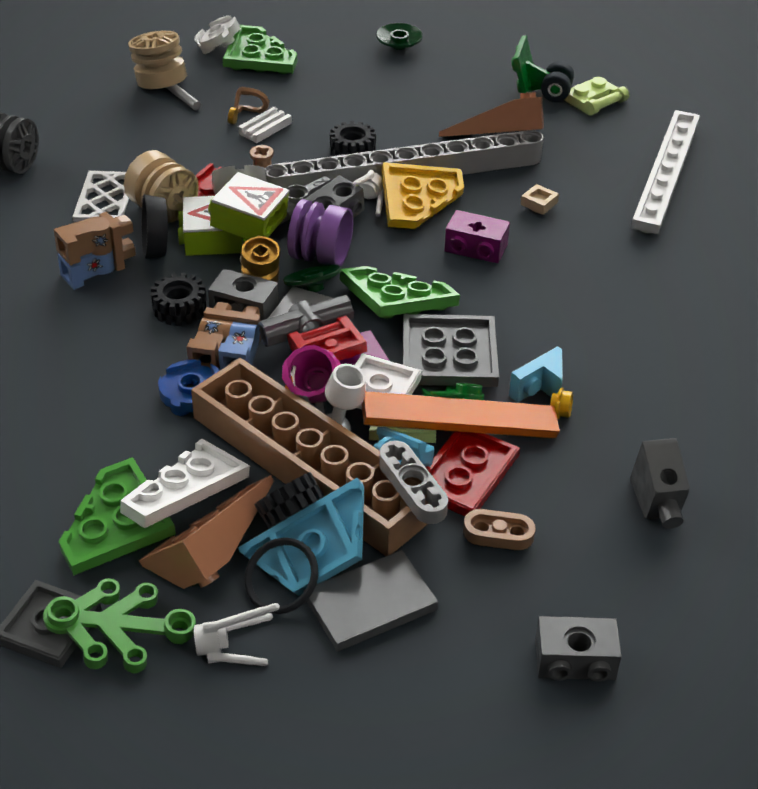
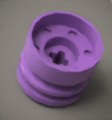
(320, 232)

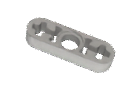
(413, 495)

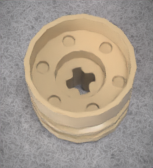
(157, 59)
(160, 176)

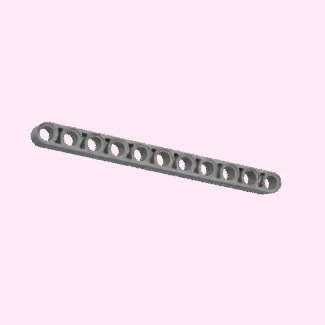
(467, 154)

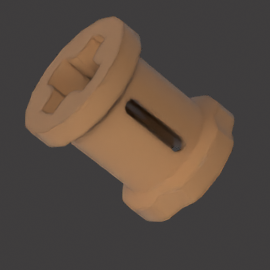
(262, 155)

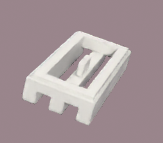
(264, 125)

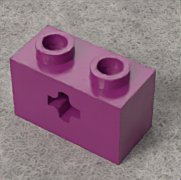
(477, 236)

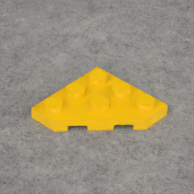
(418, 192)

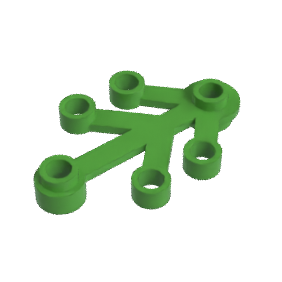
(114, 622)

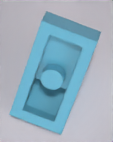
(540, 373)

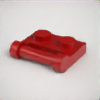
(338, 337)

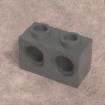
(340, 193)

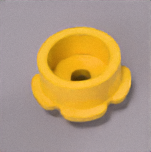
(562, 402)

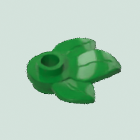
(461, 391)

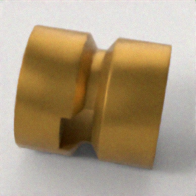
(261, 258)

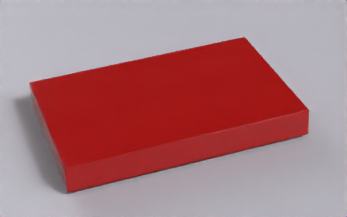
(471, 468)

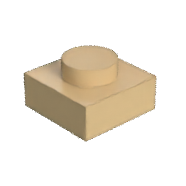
(539, 199)

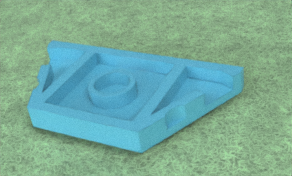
(327, 526)

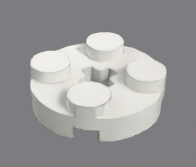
(220, 33)

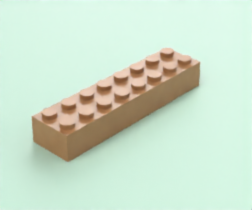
(296, 438)

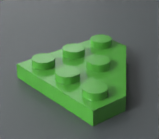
(259, 52)
(398, 293)
(99, 527)

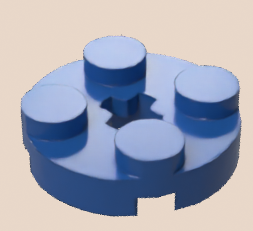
(174, 388)

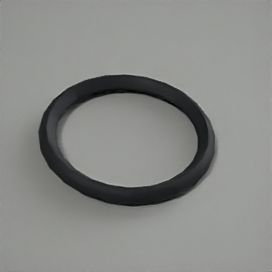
(263, 549)

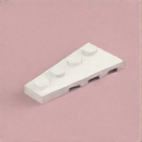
(184, 484)

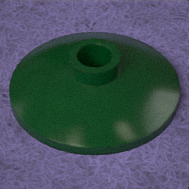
(399, 35)
(312, 277)

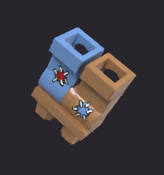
(93, 247)
(226, 335)

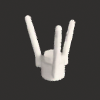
(372, 188)
(213, 636)

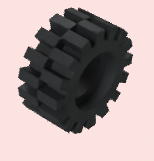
(352, 138)
(178, 299)
(289, 500)

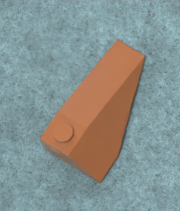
(512, 116)
(208, 542)

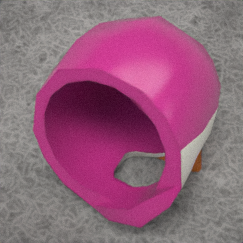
(310, 372)

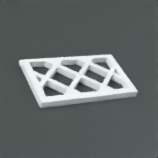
(109, 178)

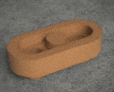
(499, 529)

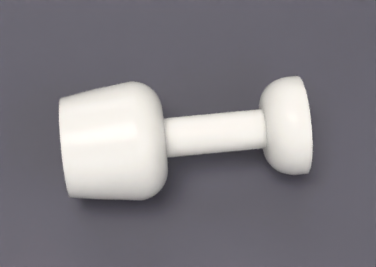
(345, 391)

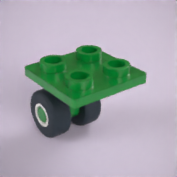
(554, 81)

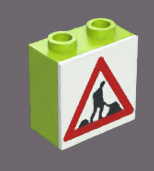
(248, 207)
(198, 234)

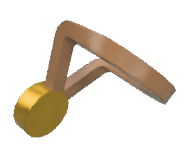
(234, 111)

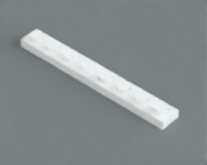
(665, 173)

